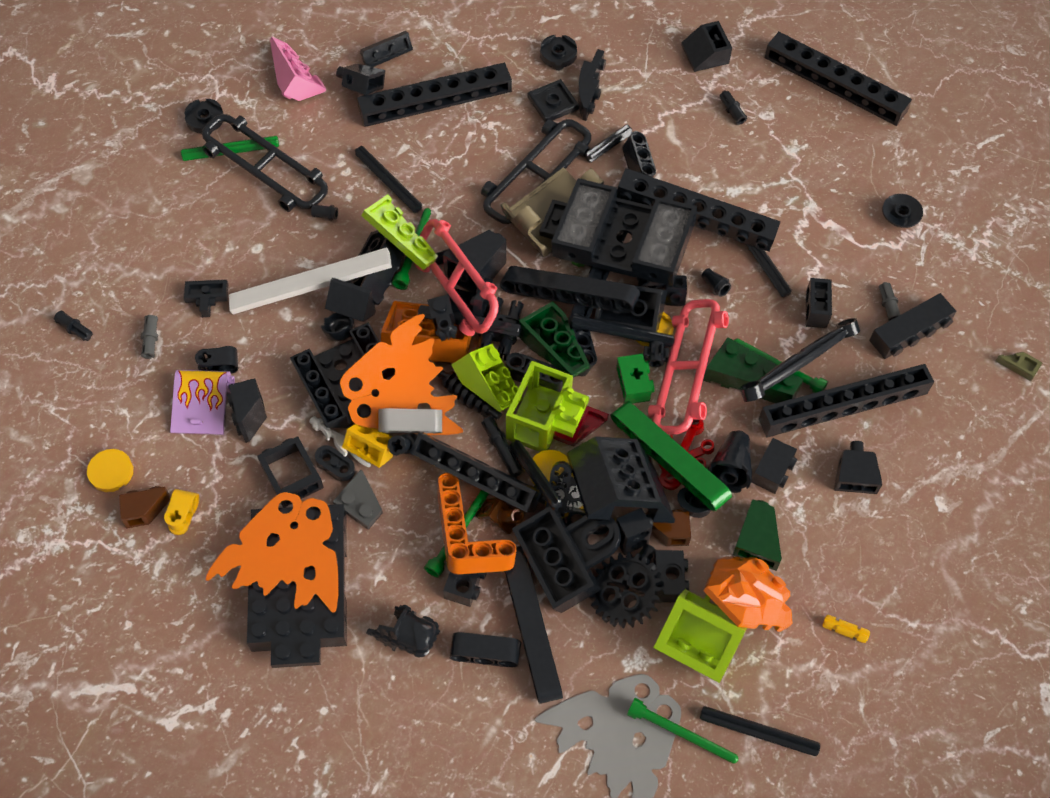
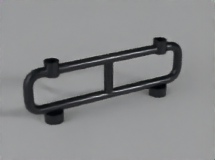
(551, 130)
(288, 199)

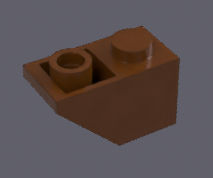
(142, 507)
(674, 533)

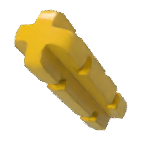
(846, 628)

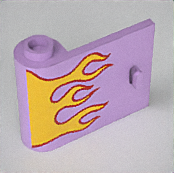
(200, 401)

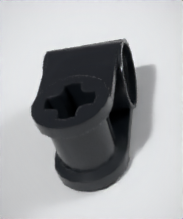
(218, 359)

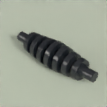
(466, 396)

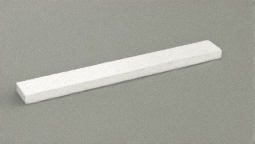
(309, 280)

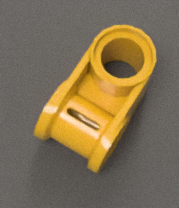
(181, 510)

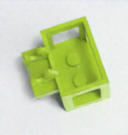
(544, 409)
(700, 635)

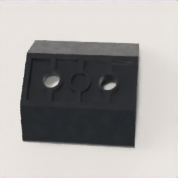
(323, 379)
(606, 477)

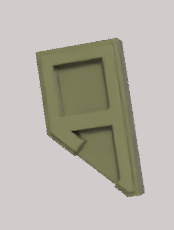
(1021, 364)

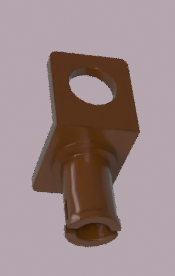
(501, 514)

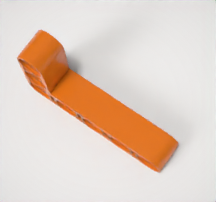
(466, 556)

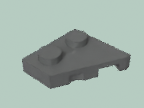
(360, 501)

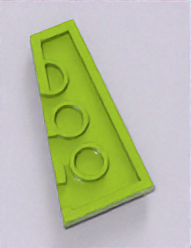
(395, 228)

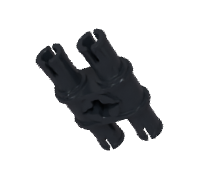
(506, 341)

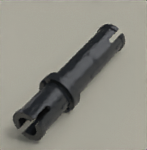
(497, 438)

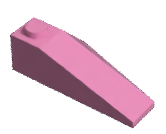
(293, 74)

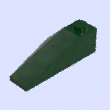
(551, 338)

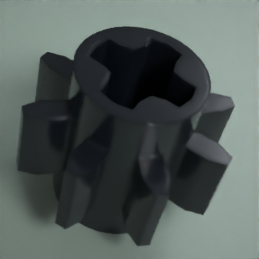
(656, 354)

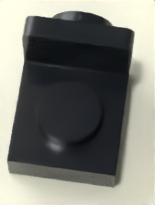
(677, 294)

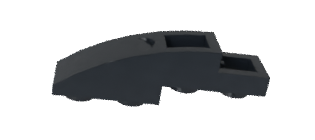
(589, 84)

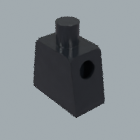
(361, 78)
(858, 471)

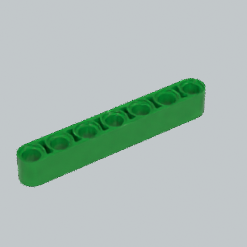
(672, 456)

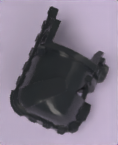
(409, 634)

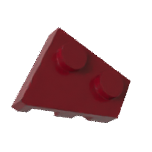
(589, 422)

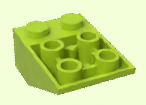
(487, 377)

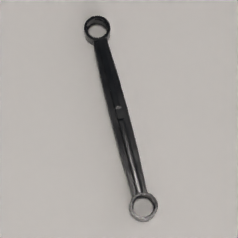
(755, 389)

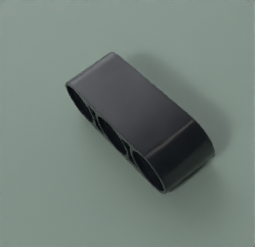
(524, 361)
(485, 649)

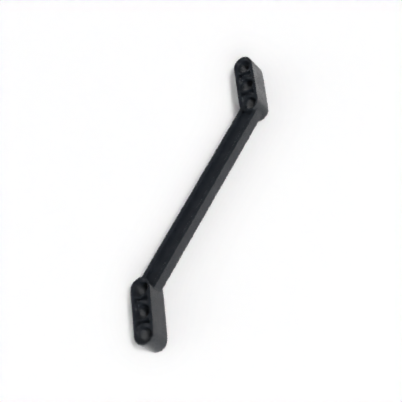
(640, 160)

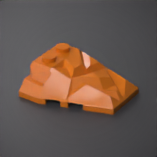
(749, 593)

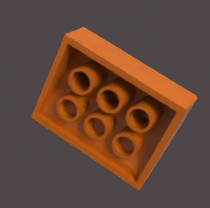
(444, 351)

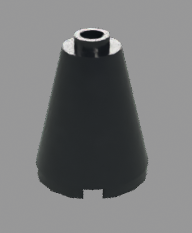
(734, 461)

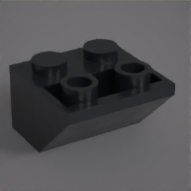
(707, 47)
(247, 408)

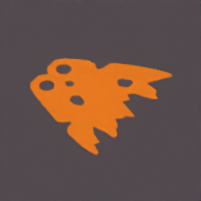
(406, 387)
(289, 556)

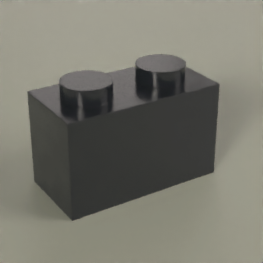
(774, 465)

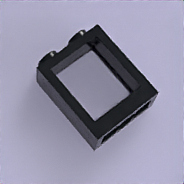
(302, 487)

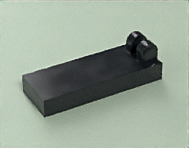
(386, 49)

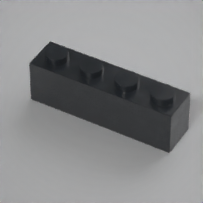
(912, 326)

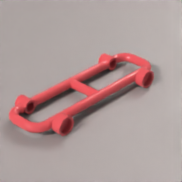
(469, 324)
(695, 409)

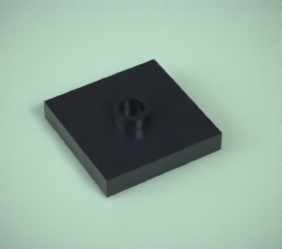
(553, 100)

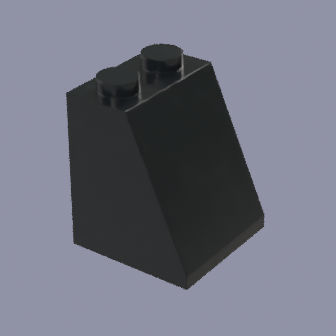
(484, 252)

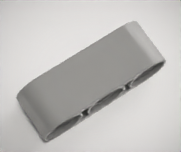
(409, 420)

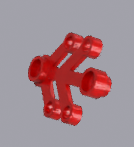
(697, 452)

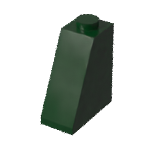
(760, 535)

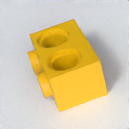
(368, 444)

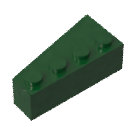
(739, 365)

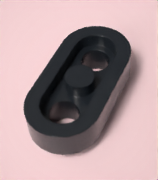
(335, 464)

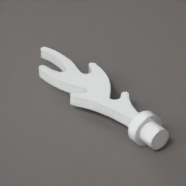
(318, 424)

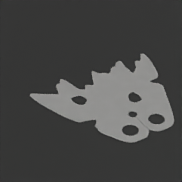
(614, 732)

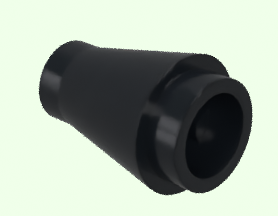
(717, 283)

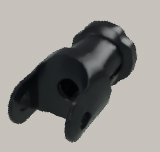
(401, 444)

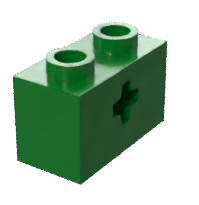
(634, 378)

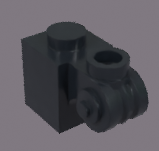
(443, 317)

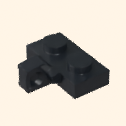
(206, 294)

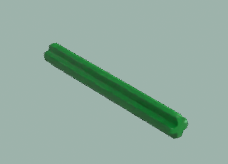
(236, 147)

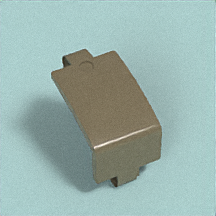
(531, 210)

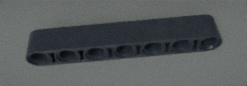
(570, 289)
(533, 630)

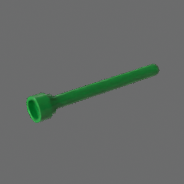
(401, 279)
(815, 384)
(436, 565)
(639, 710)

